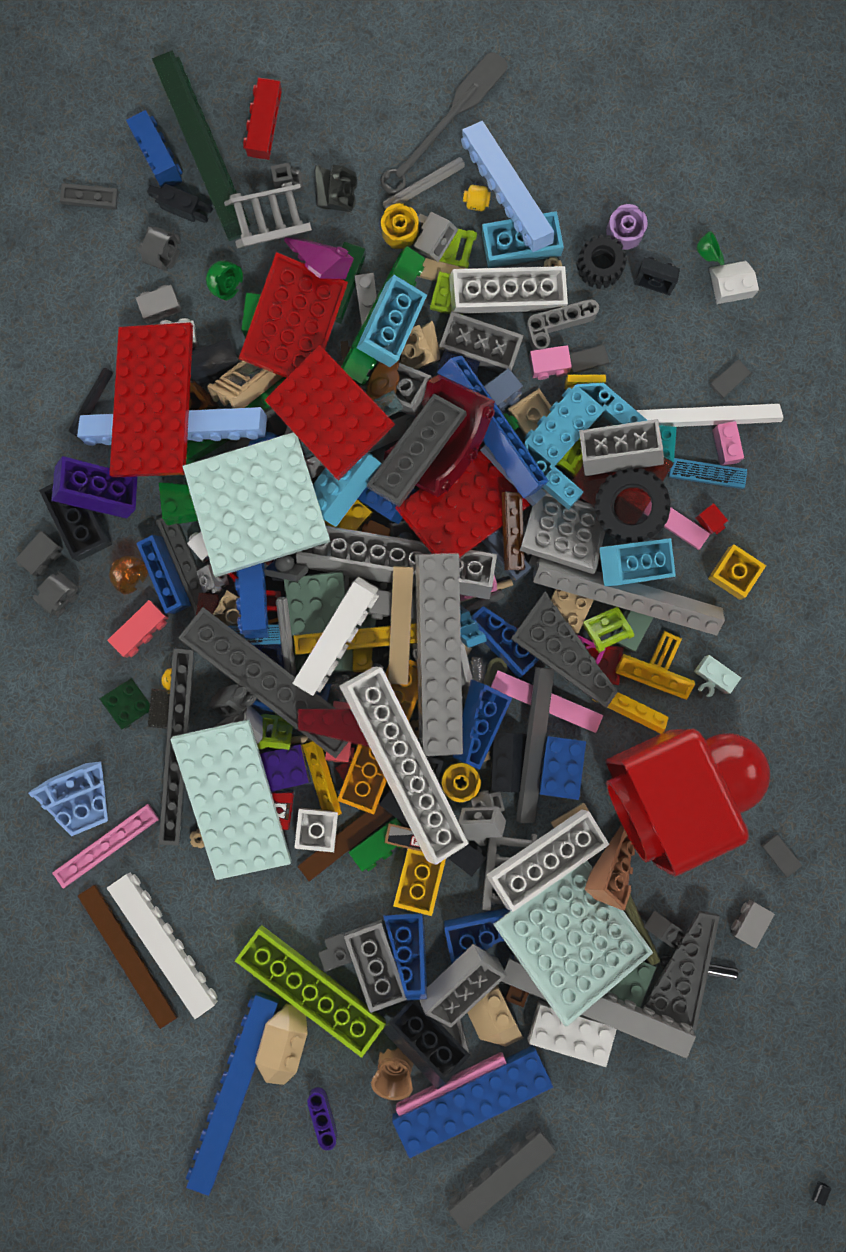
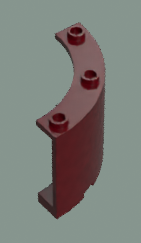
(464, 442)

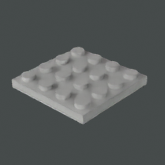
(564, 534)

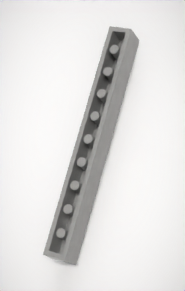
(631, 596)
(618, 1014)

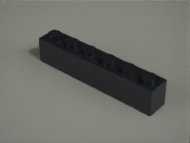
(467, 858)

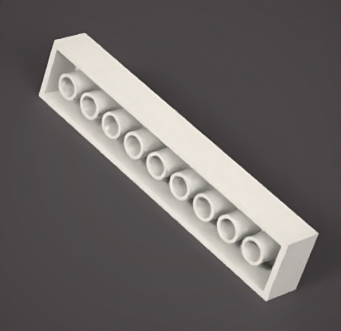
(404, 764)

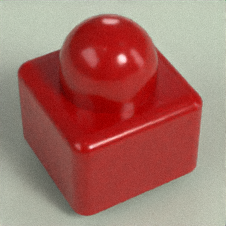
(687, 795)

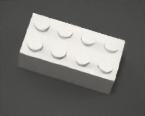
(581, 1039)

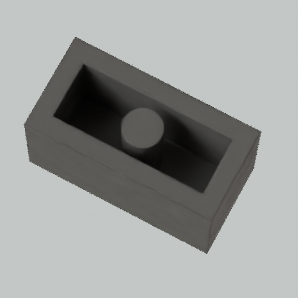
(39, 554)

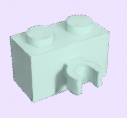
(716, 676)

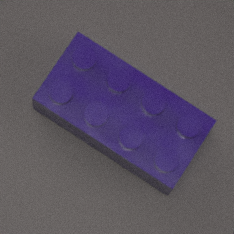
(93, 488)
(286, 767)

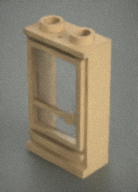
(242, 384)

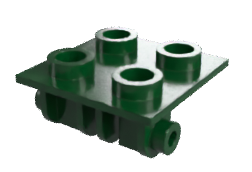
(126, 704)

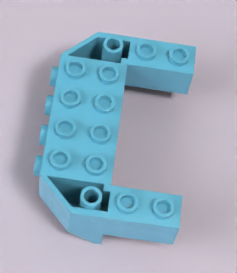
(561, 430)

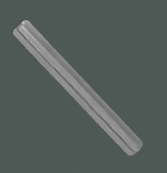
(425, 183)
(285, 635)

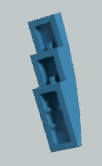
(469, 629)

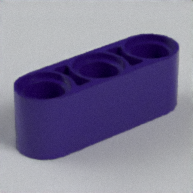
(322, 1128)

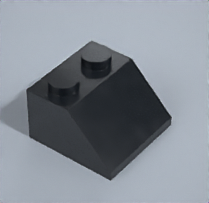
(657, 276)

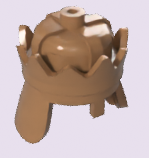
(393, 1075)

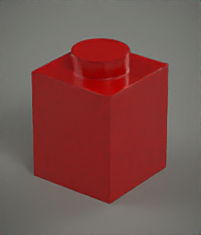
(712, 519)

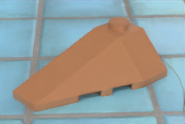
(611, 873)

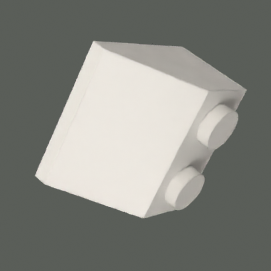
(733, 282)
(316, 829)

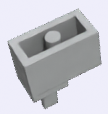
(435, 236)
(482, 823)

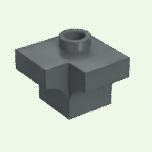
(284, 174)
(336, 952)

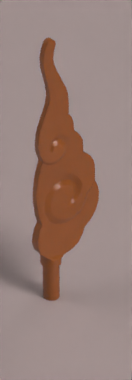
(383, 380)

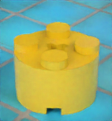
(401, 236)
(465, 792)

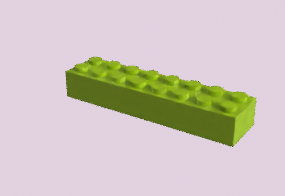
(311, 991)

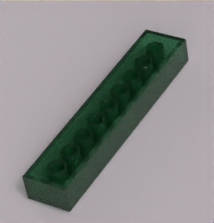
(199, 140)

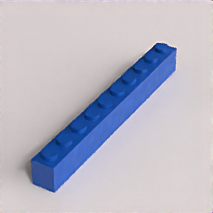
(232, 1095)

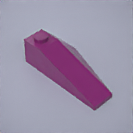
(322, 259)

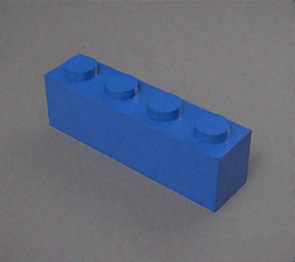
(163, 574)

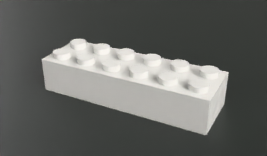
(508, 289)
(334, 638)
(547, 860)

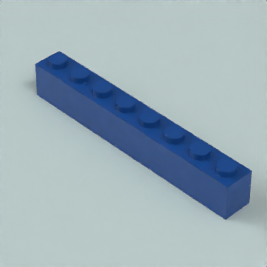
(500, 435)

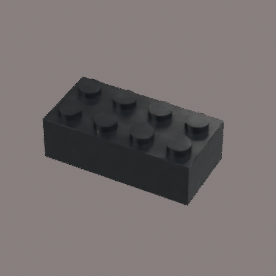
(78, 527)
(426, 1043)

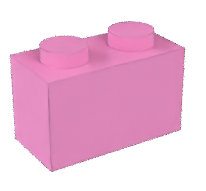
(550, 362)
(728, 443)

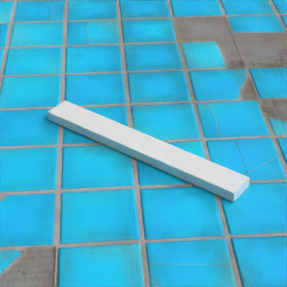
(715, 415)

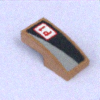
(401, 836)

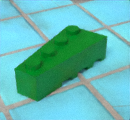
(176, 504)

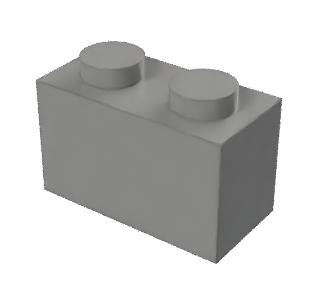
(158, 304)
(752, 923)

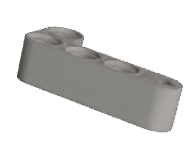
(563, 321)

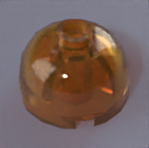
(126, 573)

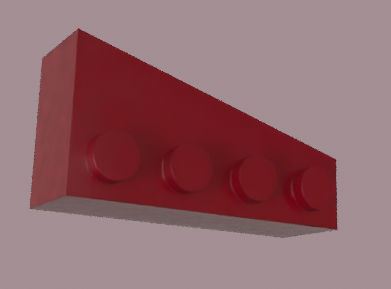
(332, 723)

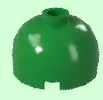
(223, 279)

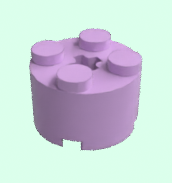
(629, 217)

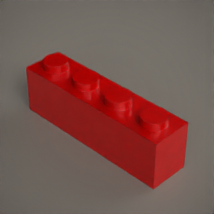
(263, 118)

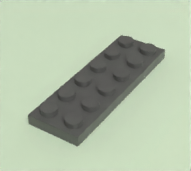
(416, 450)

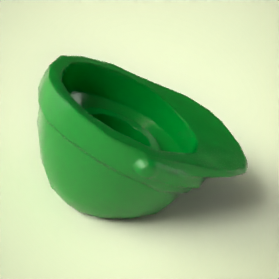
(709, 248)

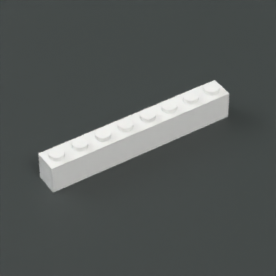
(162, 944)

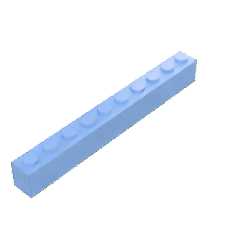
(202, 425)

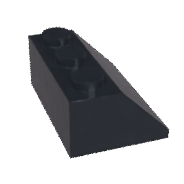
(213, 362)
(507, 762)

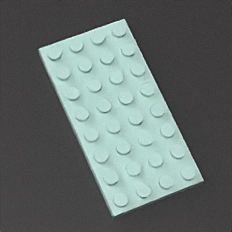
(231, 799)

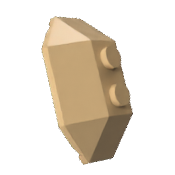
(494, 1019)
(282, 1045)

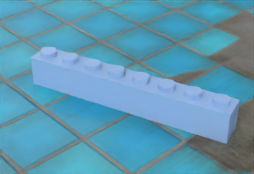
(507, 186)

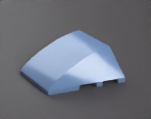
(75, 798)

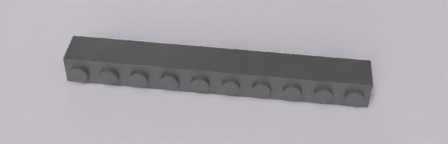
(177, 725)

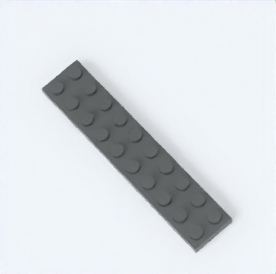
(255, 672)

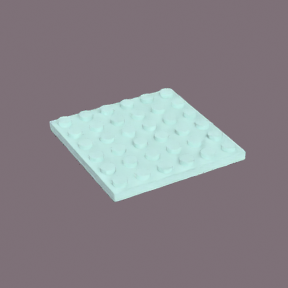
(256, 504)
(573, 944)

